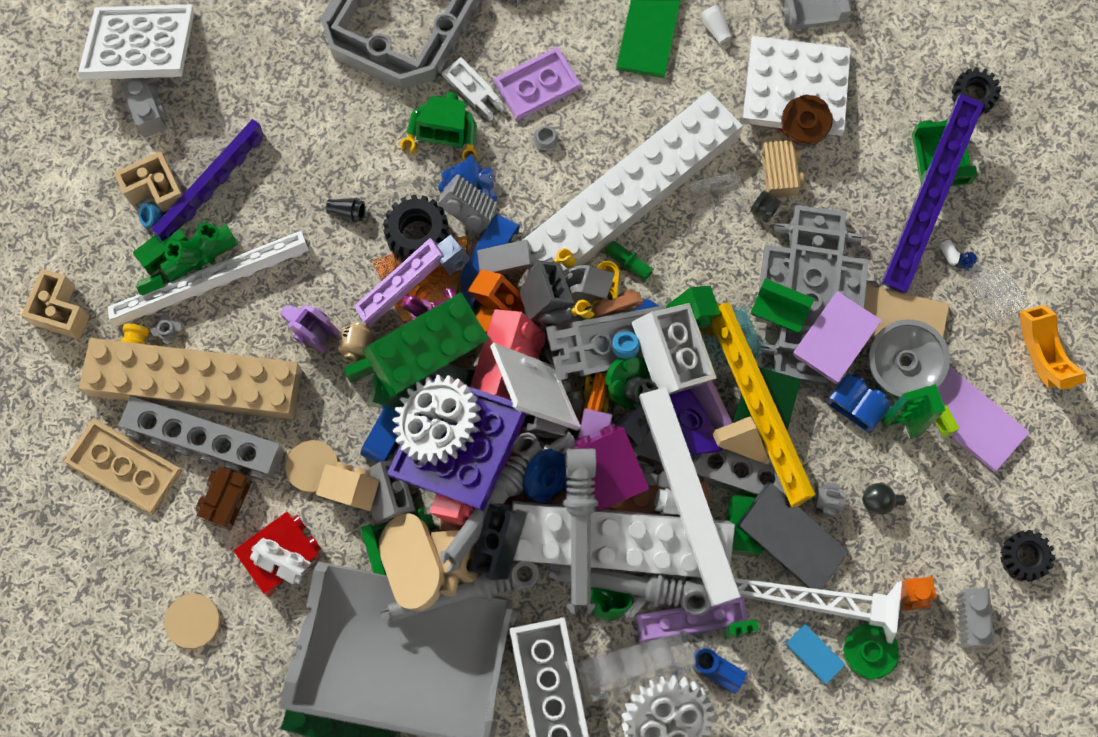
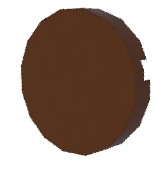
(806, 120)

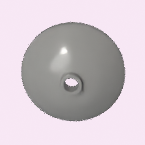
(918, 343)

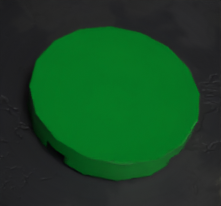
(864, 656)

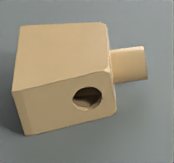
(463, 574)

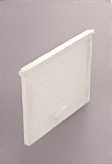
(534, 387)

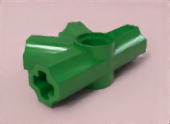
(196, 252)

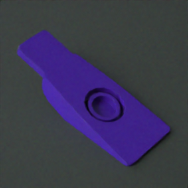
(694, 423)

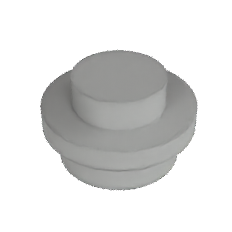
(545, 138)

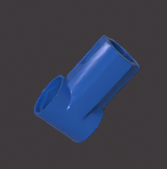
(720, 671)

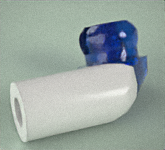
(956, 258)

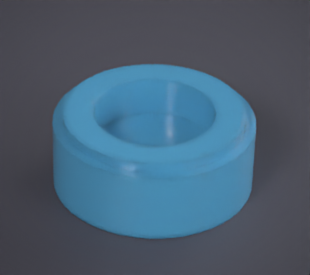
(149, 214)
(625, 345)

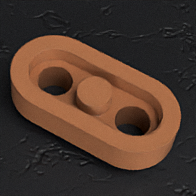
(624, 303)

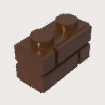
(223, 498)

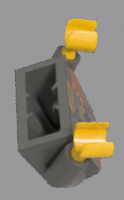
(547, 293)

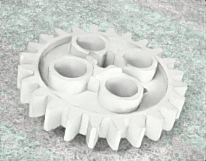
(444, 396)
(670, 716)

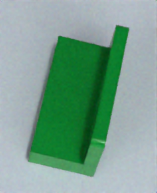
(153, 251)
(782, 306)

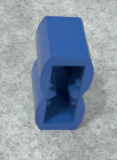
(859, 402)

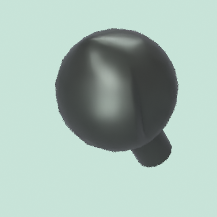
(881, 499)

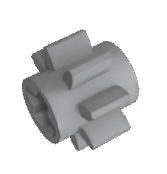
(830, 500)

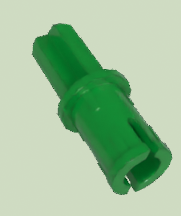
(629, 260)

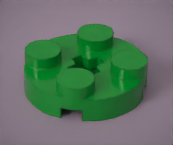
(618, 375)

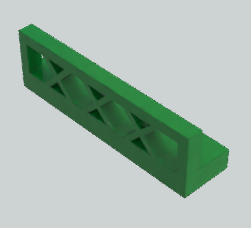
(917, 410)

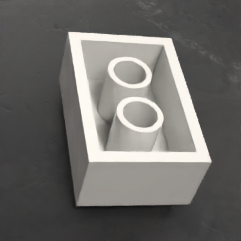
(674, 348)

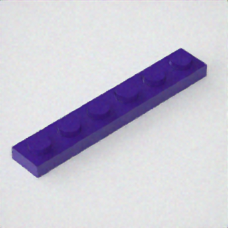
(209, 180)

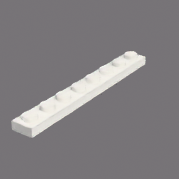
(208, 278)

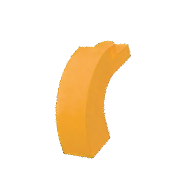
(1045, 349)

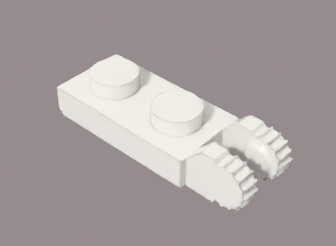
(472, 87)

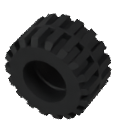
(408, 212)

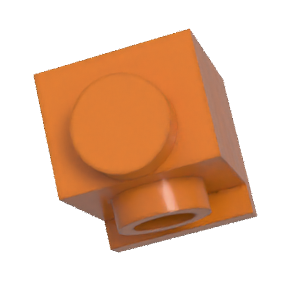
(917, 593)

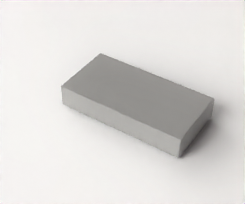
(505, 257)

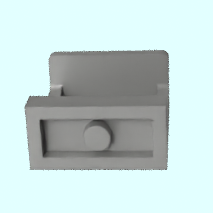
(814, 13)

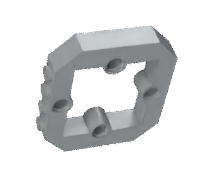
(388, 64)

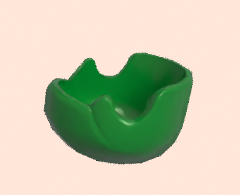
(608, 609)

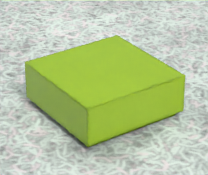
(947, 424)

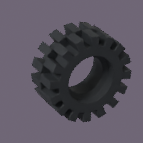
(984, 81)
(1038, 544)

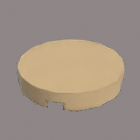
(306, 464)
(192, 621)

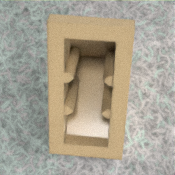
(742, 439)

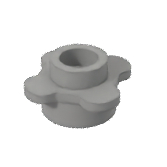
(167, 336)

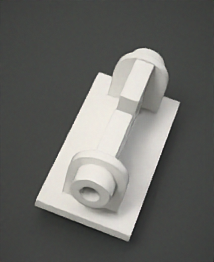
(291, 564)

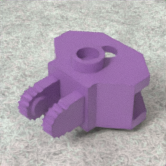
(309, 326)

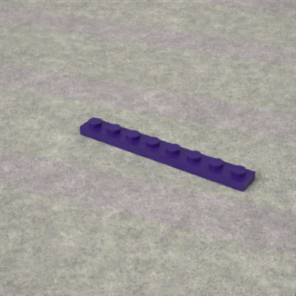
(932, 193)

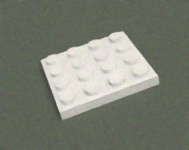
(137, 42)
(789, 69)

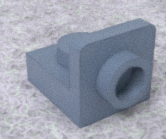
(454, 254)

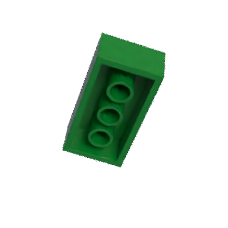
(425, 344)

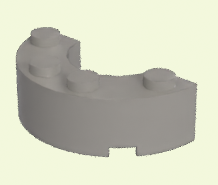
(584, 284)

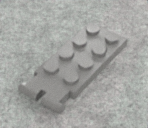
(588, 342)

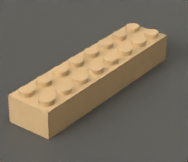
(191, 379)

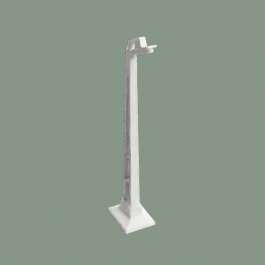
(883, 609)

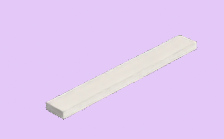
(689, 497)

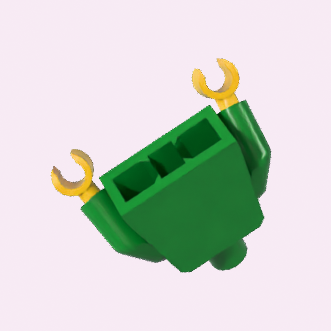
(443, 123)

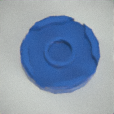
(545, 475)

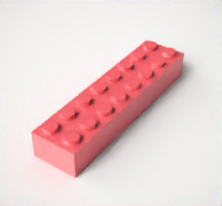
(517, 333)

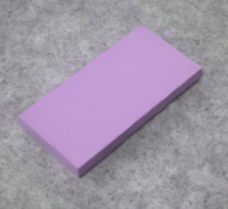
(983, 425)

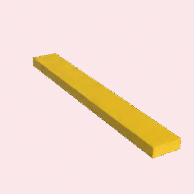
(762, 407)

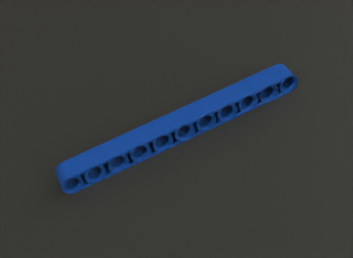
(382, 439)

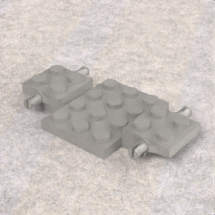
(815, 268)

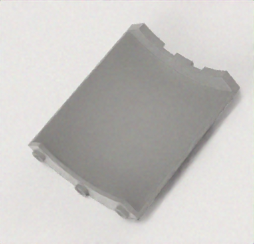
(404, 675)

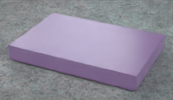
(537, 83)
(836, 337)

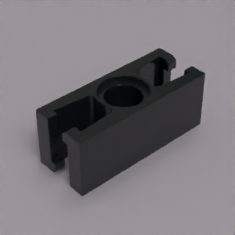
(489, 555)

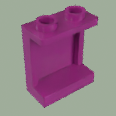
(617, 468)

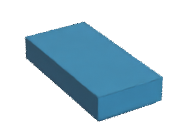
(815, 654)

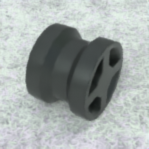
(765, 206)
(633, 385)

